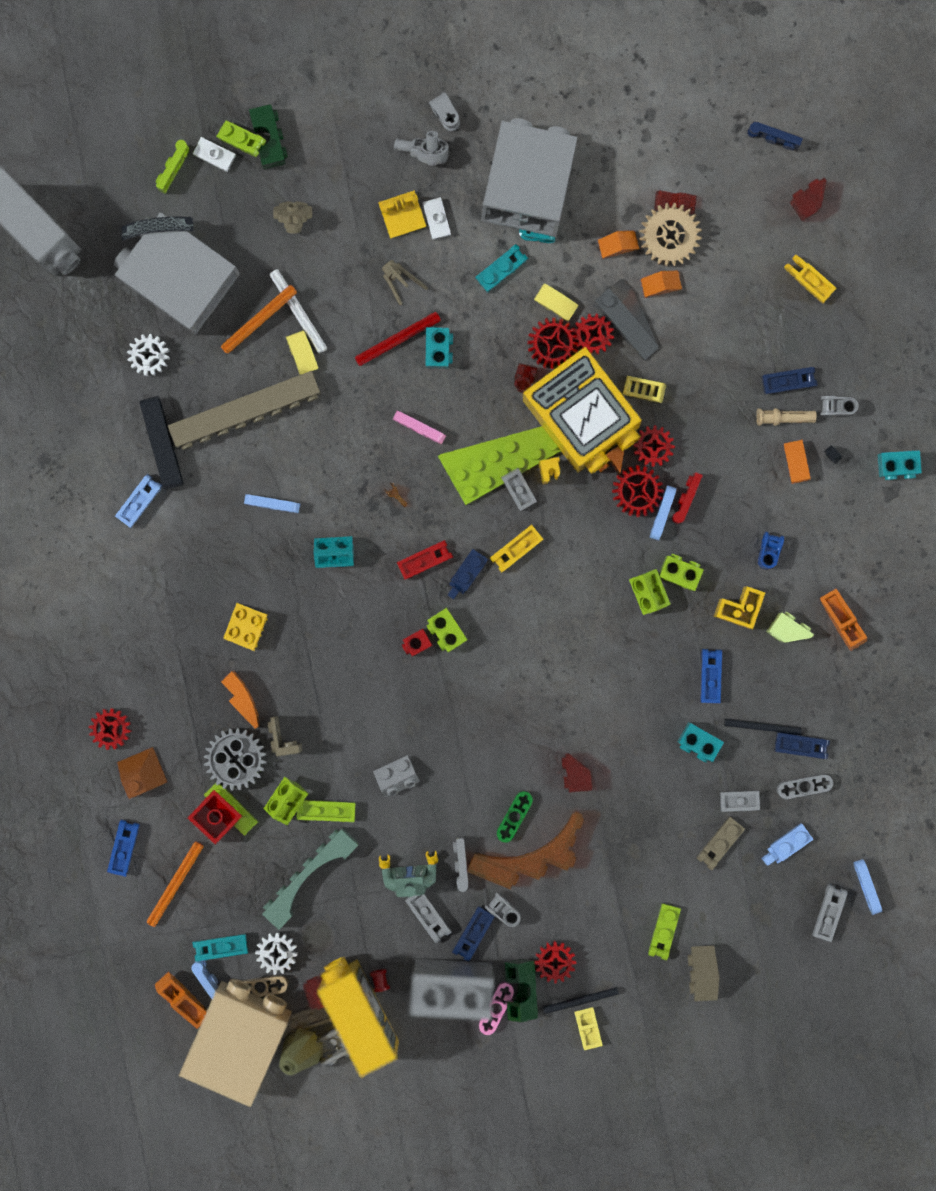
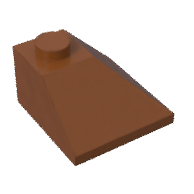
(141, 773)

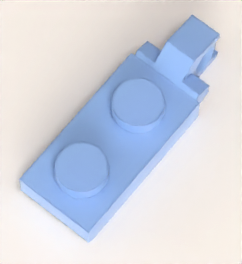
(787, 845)

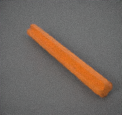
(258, 319)
(175, 884)

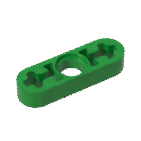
(517, 801)

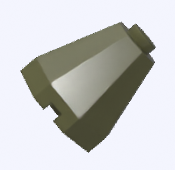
(300, 1051)

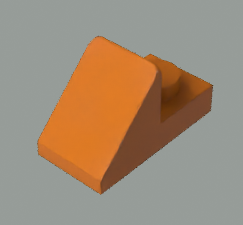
(616, 459)

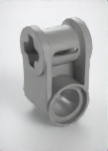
(444, 110)
(834, 406)
(503, 909)

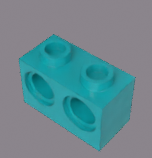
(433, 348)
(898, 460)
(333, 552)
(701, 739)

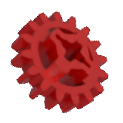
(585, 329)
(654, 438)
(114, 735)
(547, 961)

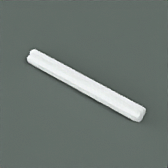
(299, 313)

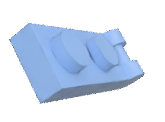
(138, 501)
(206, 979)

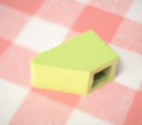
(787, 630)

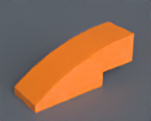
(843, 619)
(242, 698)
(181, 999)

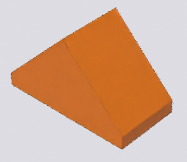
(618, 243)
(661, 283)

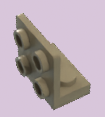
(286, 748)

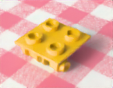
(402, 214)
(245, 626)

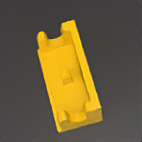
(551, 466)

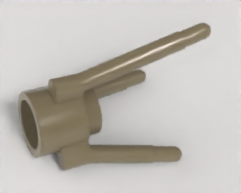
(393, 272)

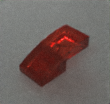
(687, 200)

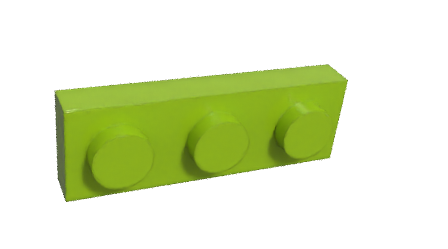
(327, 811)
(247, 820)

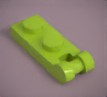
(240, 138)
(172, 166)
(664, 930)

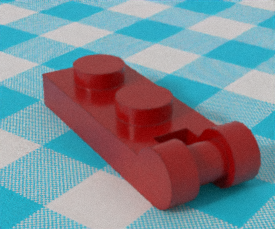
(686, 498)
(424, 560)

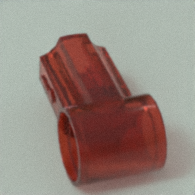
(524, 377)

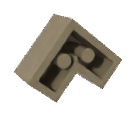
(704, 973)

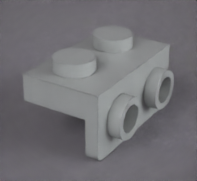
(396, 776)
(332, 1048)

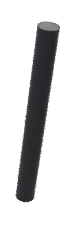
(762, 726)
(580, 1000)

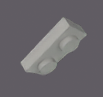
(518, 489)
(739, 801)

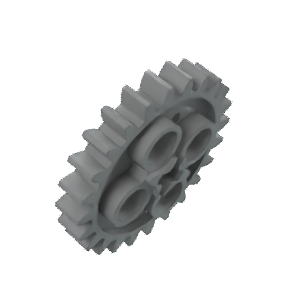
(248, 747)

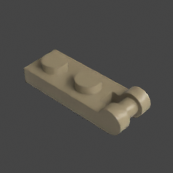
(720, 842)

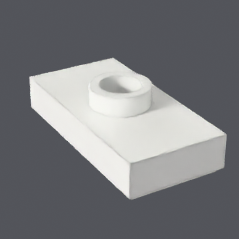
(214, 154)
(436, 218)

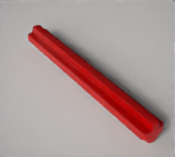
(397, 338)

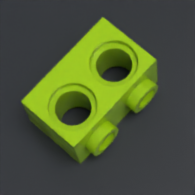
(679, 577)
(649, 592)
(451, 627)
(285, 801)

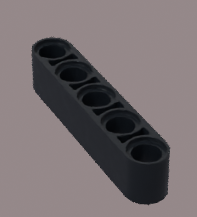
(161, 443)

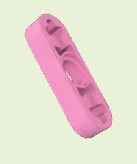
(419, 427)
(494, 1023)

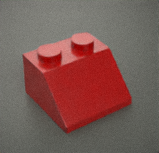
(214, 817)

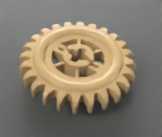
(681, 249)

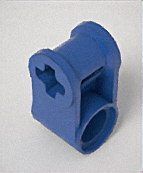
(770, 549)

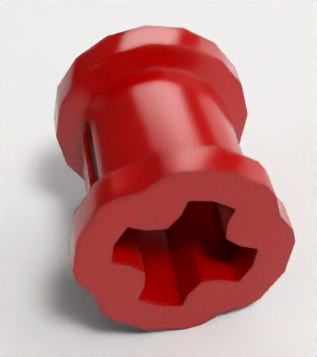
(380, 980)

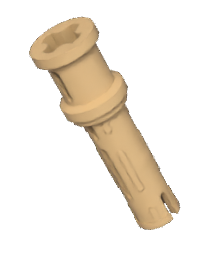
(776, 416)

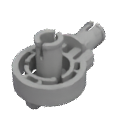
(425, 149)

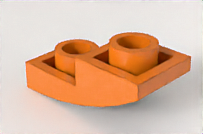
(797, 461)

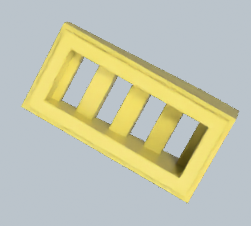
(653, 384)

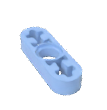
(272, 503)
(663, 512)
(867, 886)

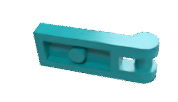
(501, 268)
(221, 947)

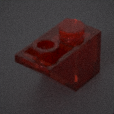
(809, 201)
(578, 776)
(311, 987)

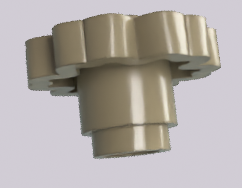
(292, 215)

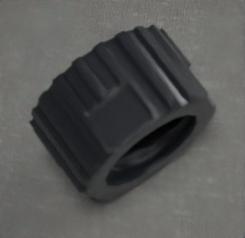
(833, 454)

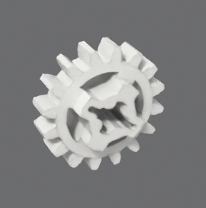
(147, 363)
(267, 953)

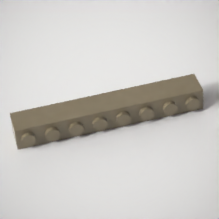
(244, 409)

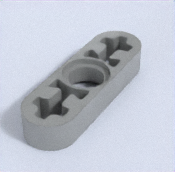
(818, 778)

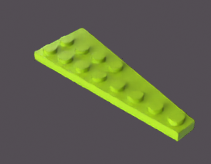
(480, 466)

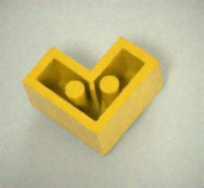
(744, 612)

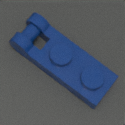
(711, 676)
(123, 848)

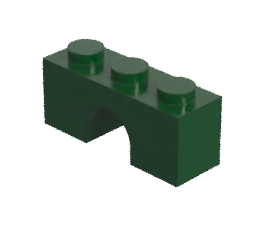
(272, 153)
(524, 1005)

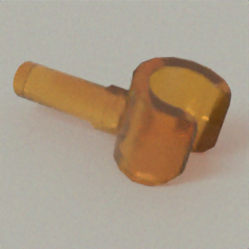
(394, 493)

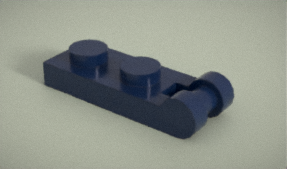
(774, 136)
(788, 380)
(801, 745)
(473, 933)

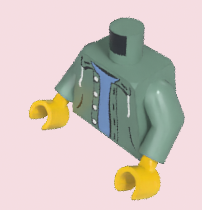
(409, 880)

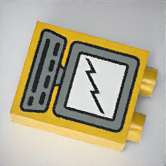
(583, 412)
(357, 1015)

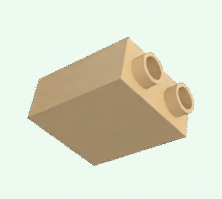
(236, 1041)

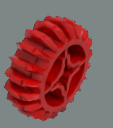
(544, 340)
(645, 496)

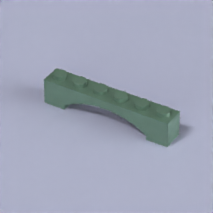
(279, 910)

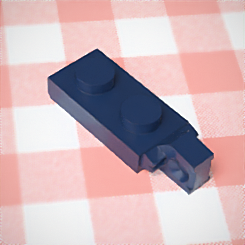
(467, 573)

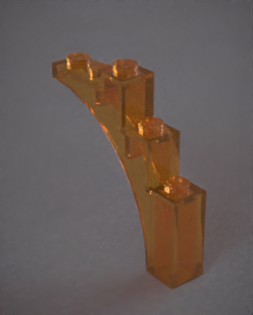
(556, 852)

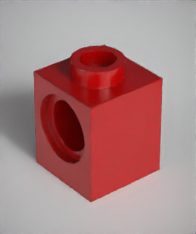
(425, 643)

